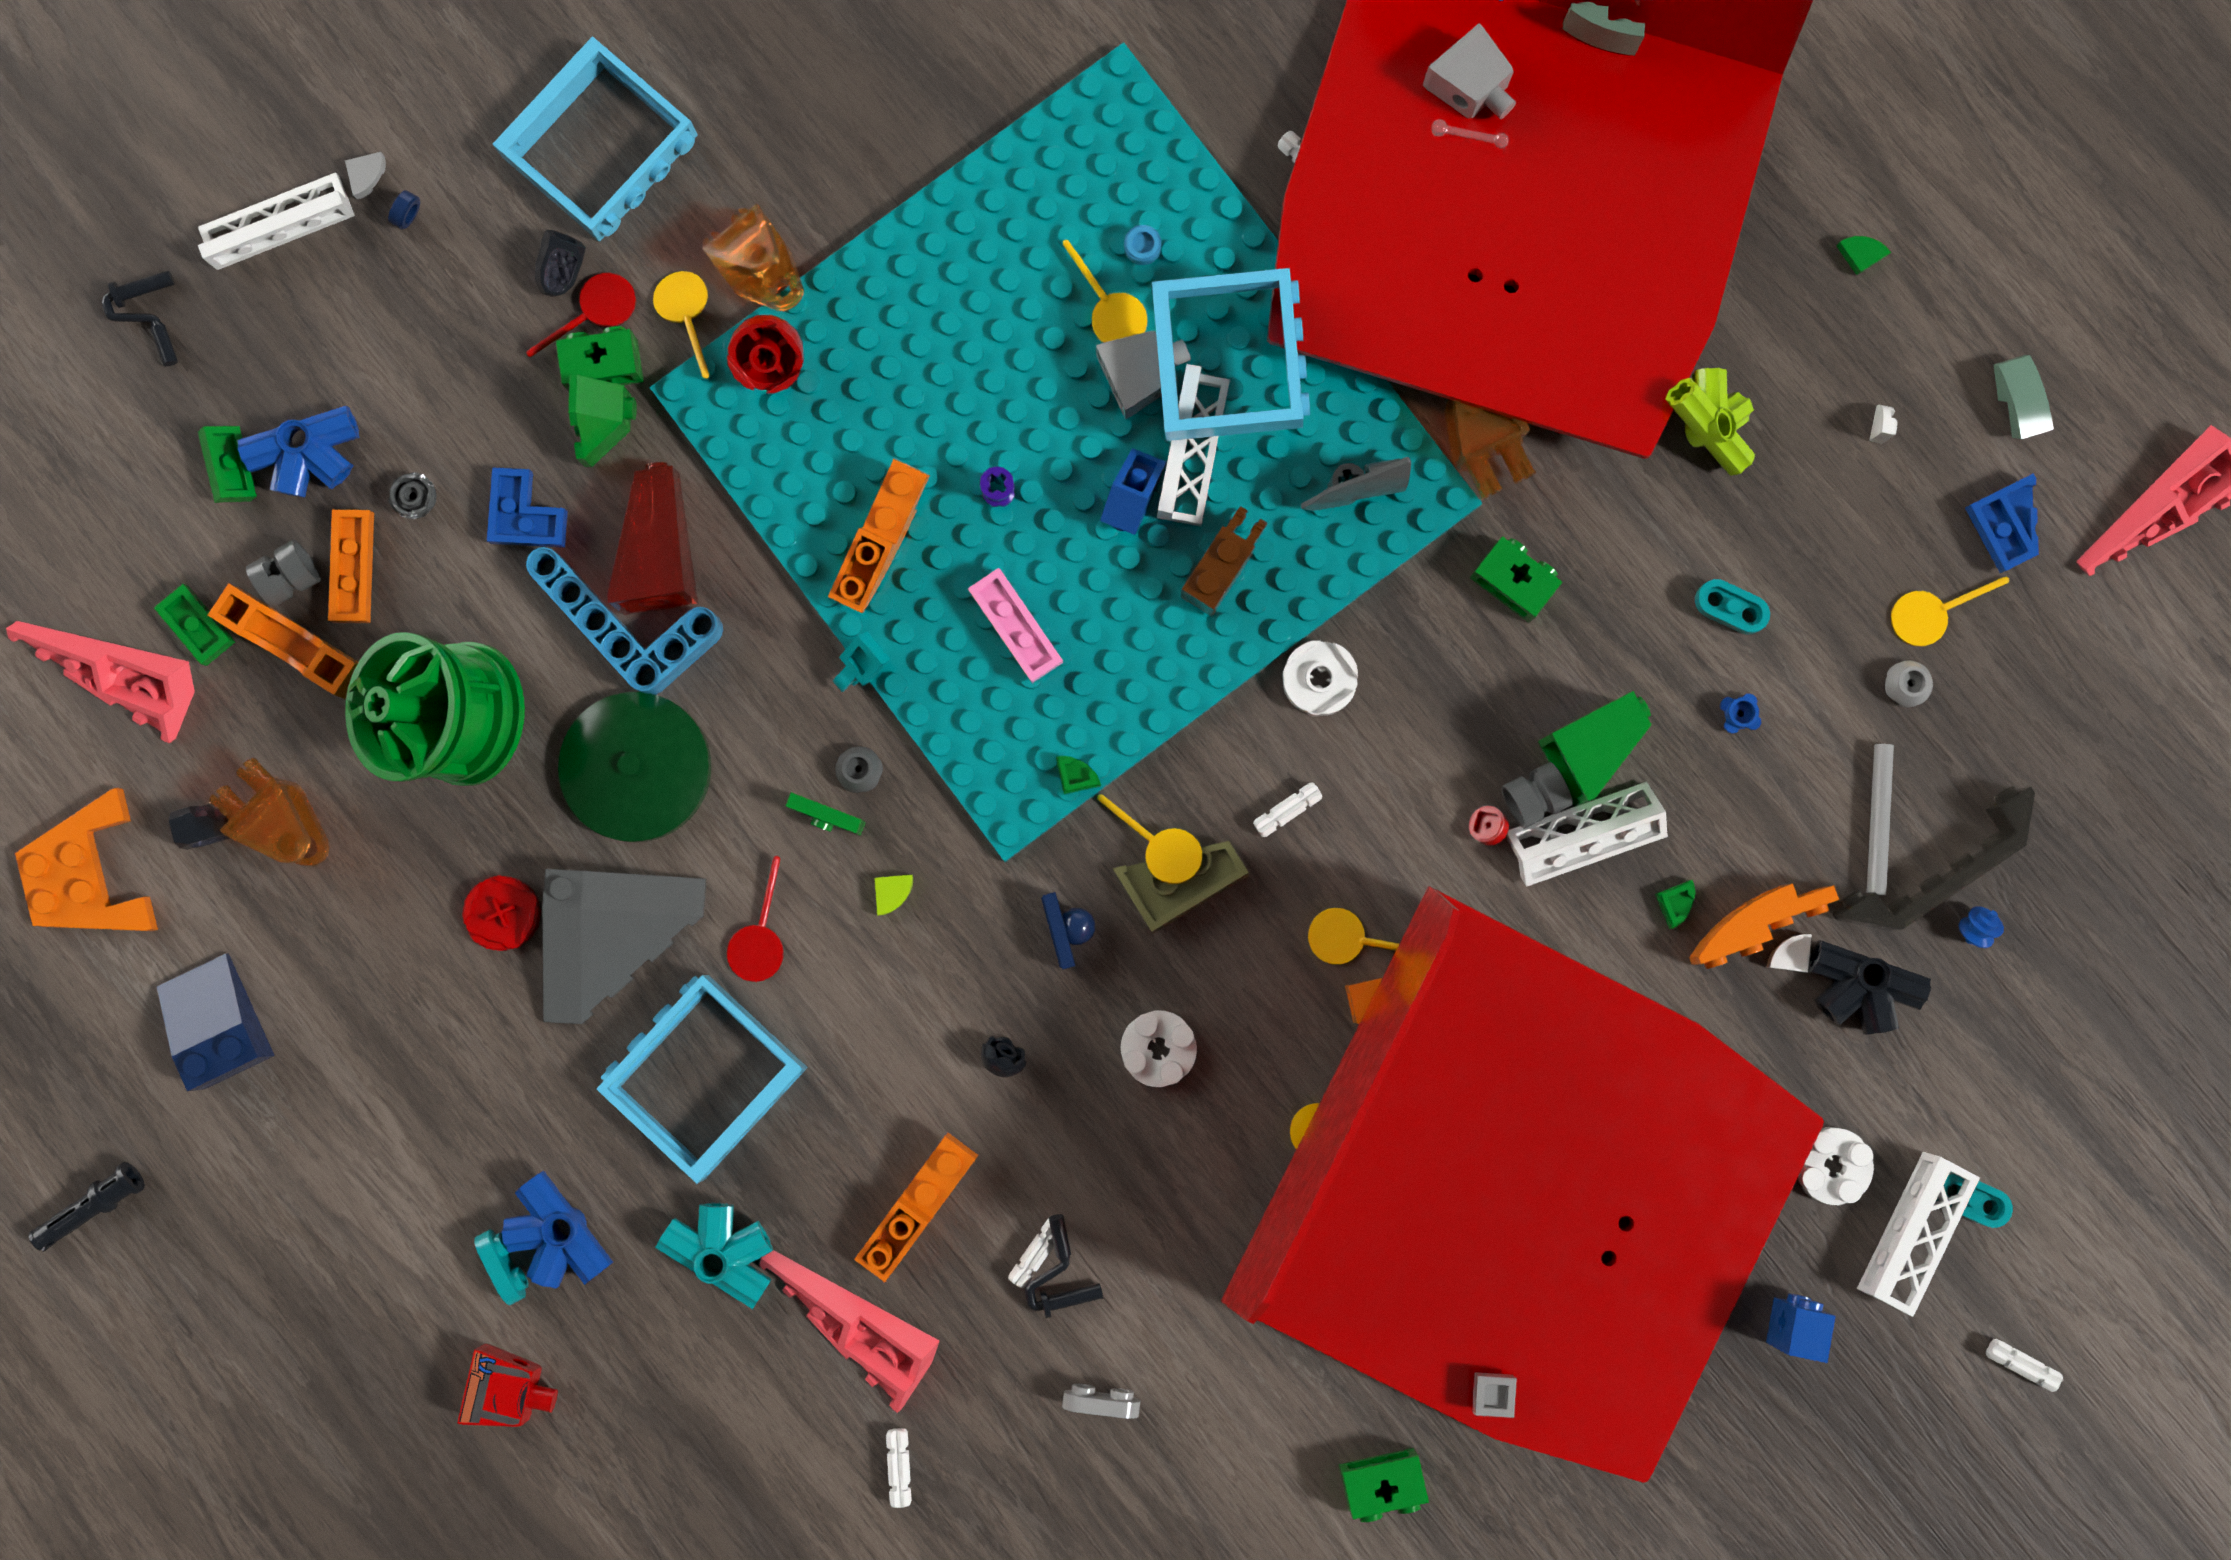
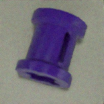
(997, 475)

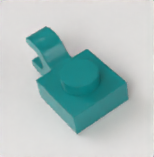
(862, 660)

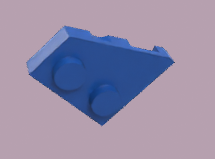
(2008, 523)

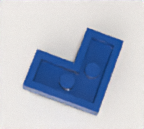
(515, 520)

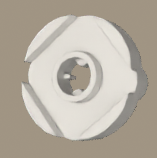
(1323, 657)
(1177, 1037)
(1855, 1172)

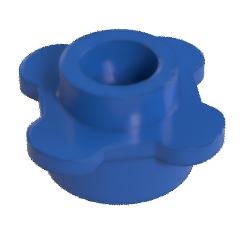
(1748, 705)

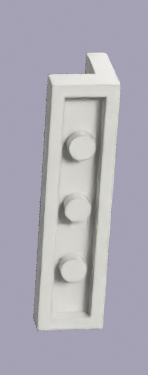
(279, 226)
(1178, 447)
(1592, 838)
(1905, 1227)

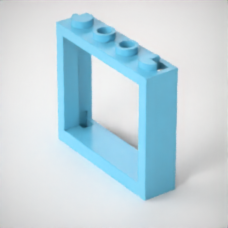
(557, 98)
(1292, 331)
(642, 1047)

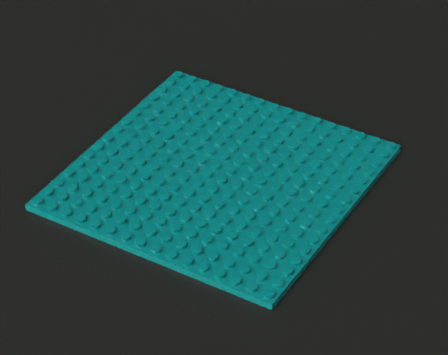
(972, 347)

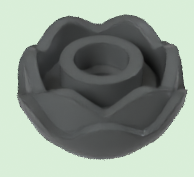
(401, 493)
(867, 778)

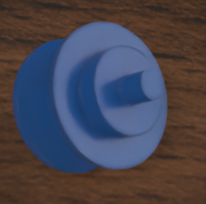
(1981, 927)

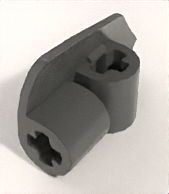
(1378, 480)

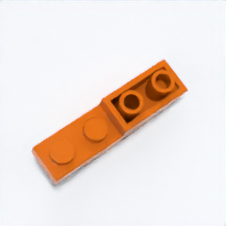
(880, 536)
(1748, 924)
(916, 1207)

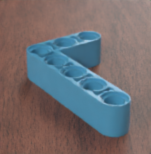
(615, 631)

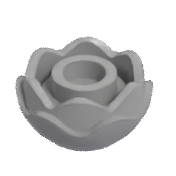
(1898, 689)

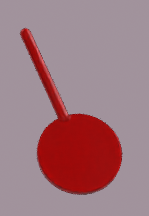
(605, 301)
(756, 950)

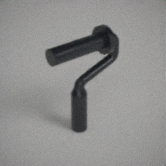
(137, 288)
(1066, 1298)

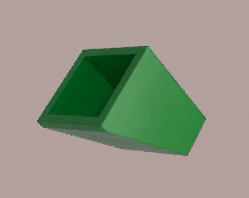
(1597, 745)

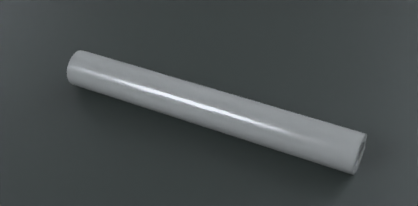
(1880, 819)

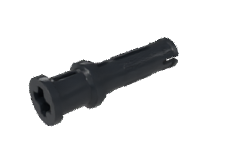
(100, 1197)

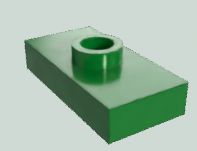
(225, 469)
(193, 626)
(824, 816)

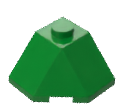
(599, 416)

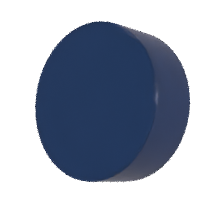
(404, 210)

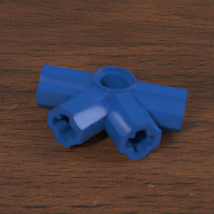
(315, 455)
(542, 1233)

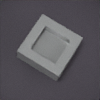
(1494, 1395)

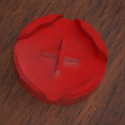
(501, 913)

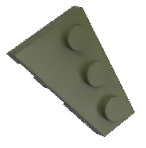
(1164, 902)

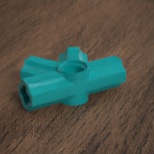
(734, 1249)

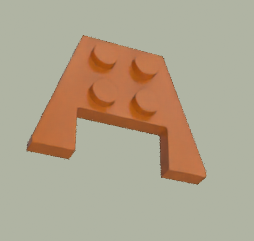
(66, 877)

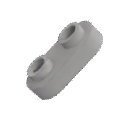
(1117, 1404)

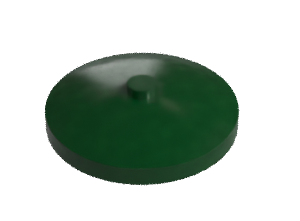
(634, 767)

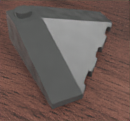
(604, 930)

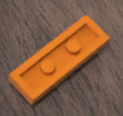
(351, 566)

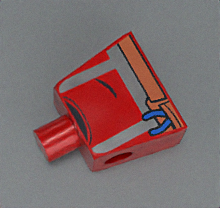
(503, 1389)

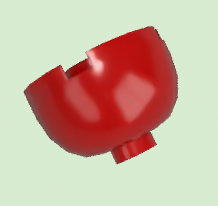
(765, 353)

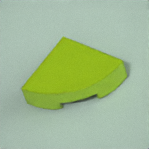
(892, 892)

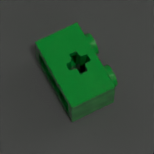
(618, 365)
(1498, 570)
(1362, 1485)

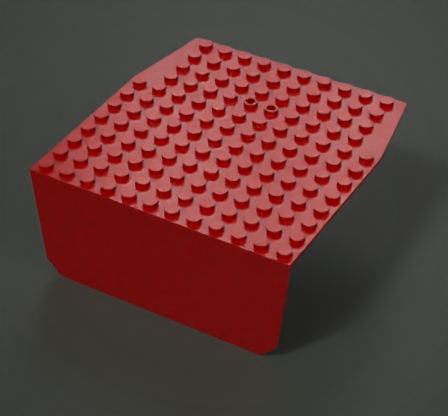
(1599, 211)
(1482, 1170)

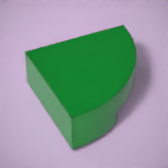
(1862, 252)
(1076, 775)
(1676, 902)

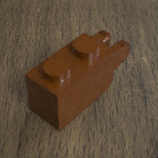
(1221, 564)

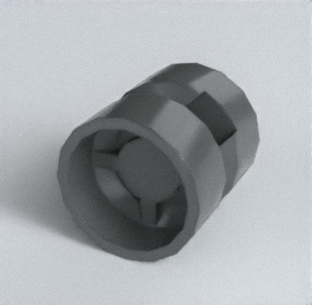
(280, 575)
(1540, 793)

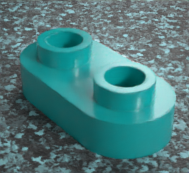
(1731, 605)
(2001, 1203)
(507, 1279)

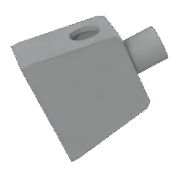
(1472, 76)
(1133, 369)

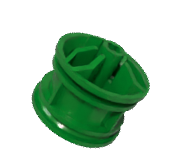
(434, 710)

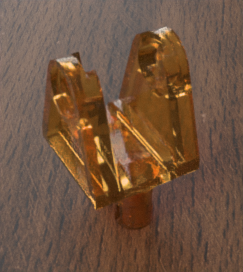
(755, 260)
(1480, 435)
(274, 819)

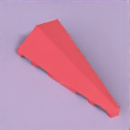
(2172, 503)
(143, 682)
(882, 1344)

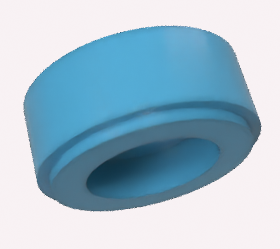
(1142, 245)

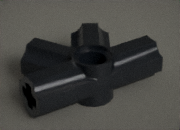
(1851, 992)

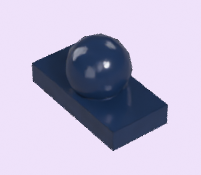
(1072, 927)

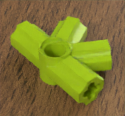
(1714, 417)

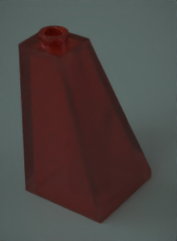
(654, 550)

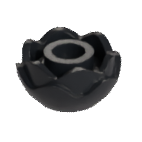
(1002, 1057)

